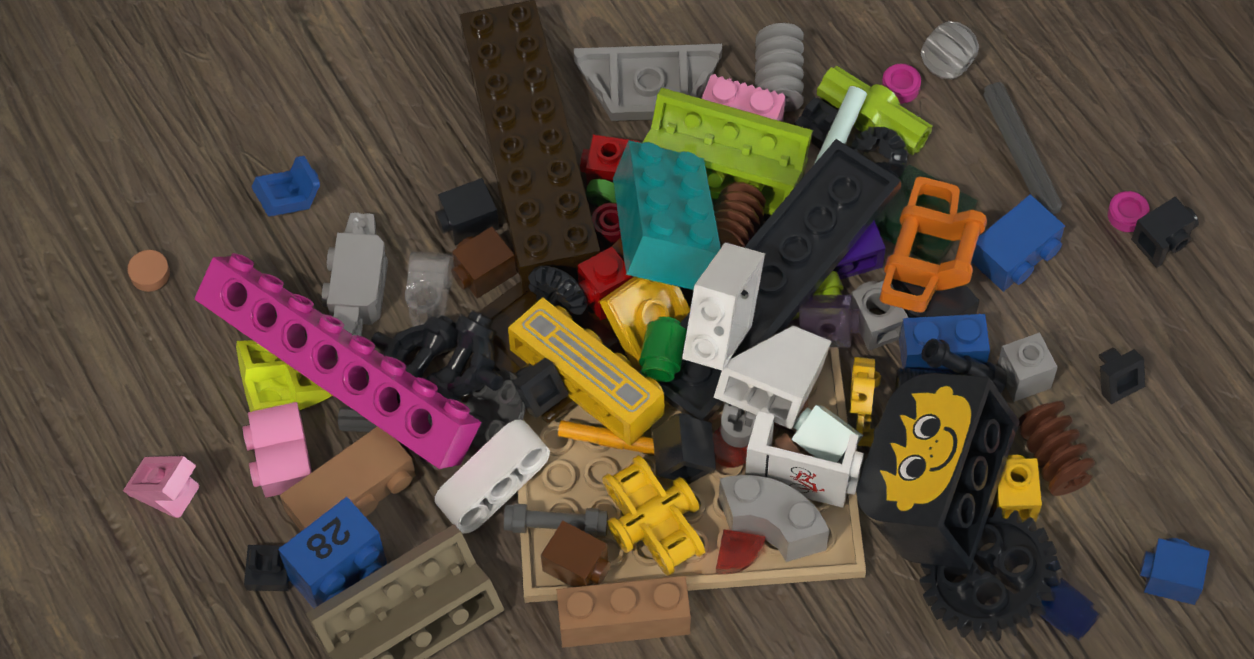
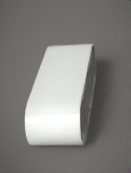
(492, 476)

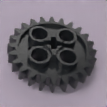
(1015, 545)

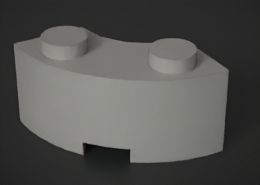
(774, 511)

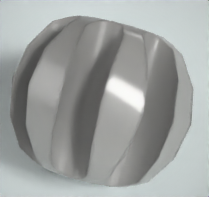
(949, 50)

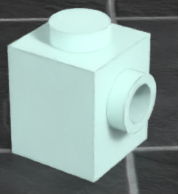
(823, 434)

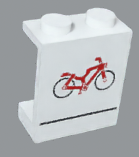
(809, 475)

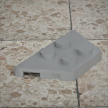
(631, 77)

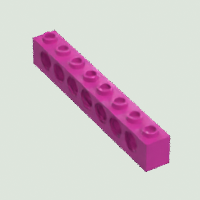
(225, 295)

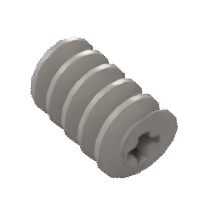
(780, 62)

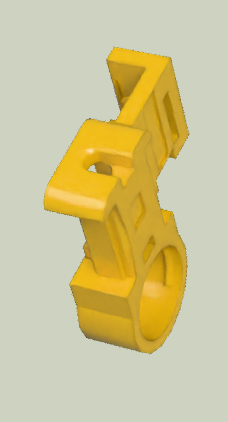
(861, 396)

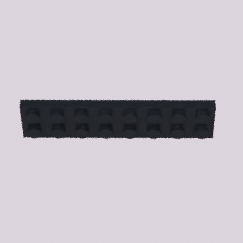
(801, 249)

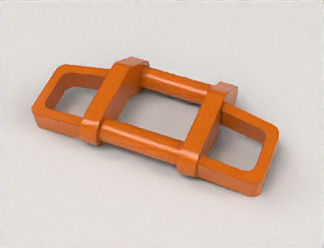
(953, 226)

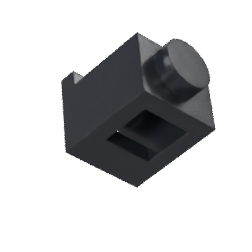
(1164, 230)

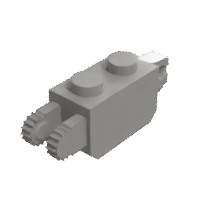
(357, 274)

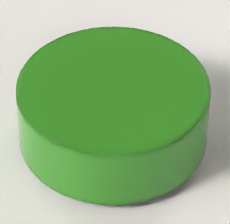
(600, 192)

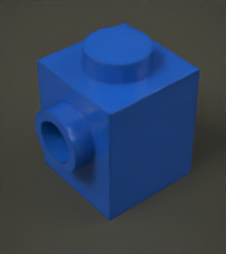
(1175, 570)

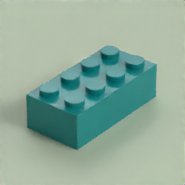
(665, 214)

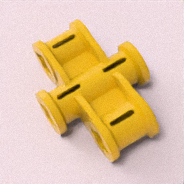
(653, 515)

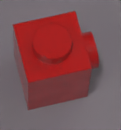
(602, 157)
(600, 277)

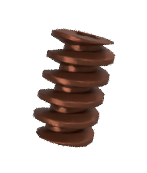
(738, 213)
(1054, 448)

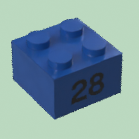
(333, 553)

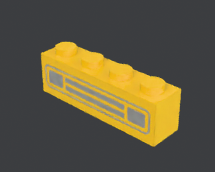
(591, 372)

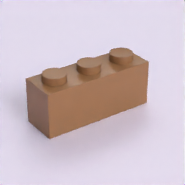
(361, 472)
(624, 611)

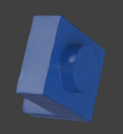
(287, 190)

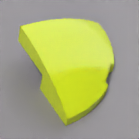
(272, 381)

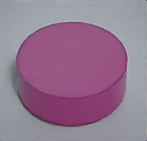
(902, 81)
(1126, 210)

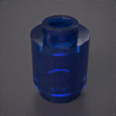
(1071, 611)

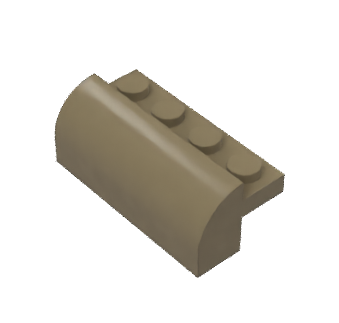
(409, 604)

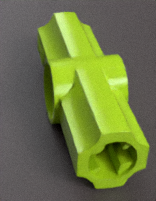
(878, 110)

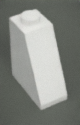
(775, 375)

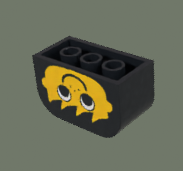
(937, 466)

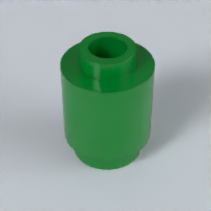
(662, 349)

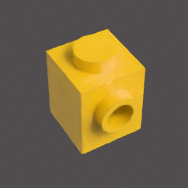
(1019, 488)

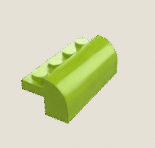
(733, 144)

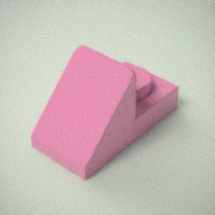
(164, 484)

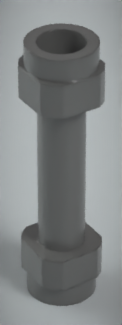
(518, 518)

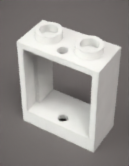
(719, 310)

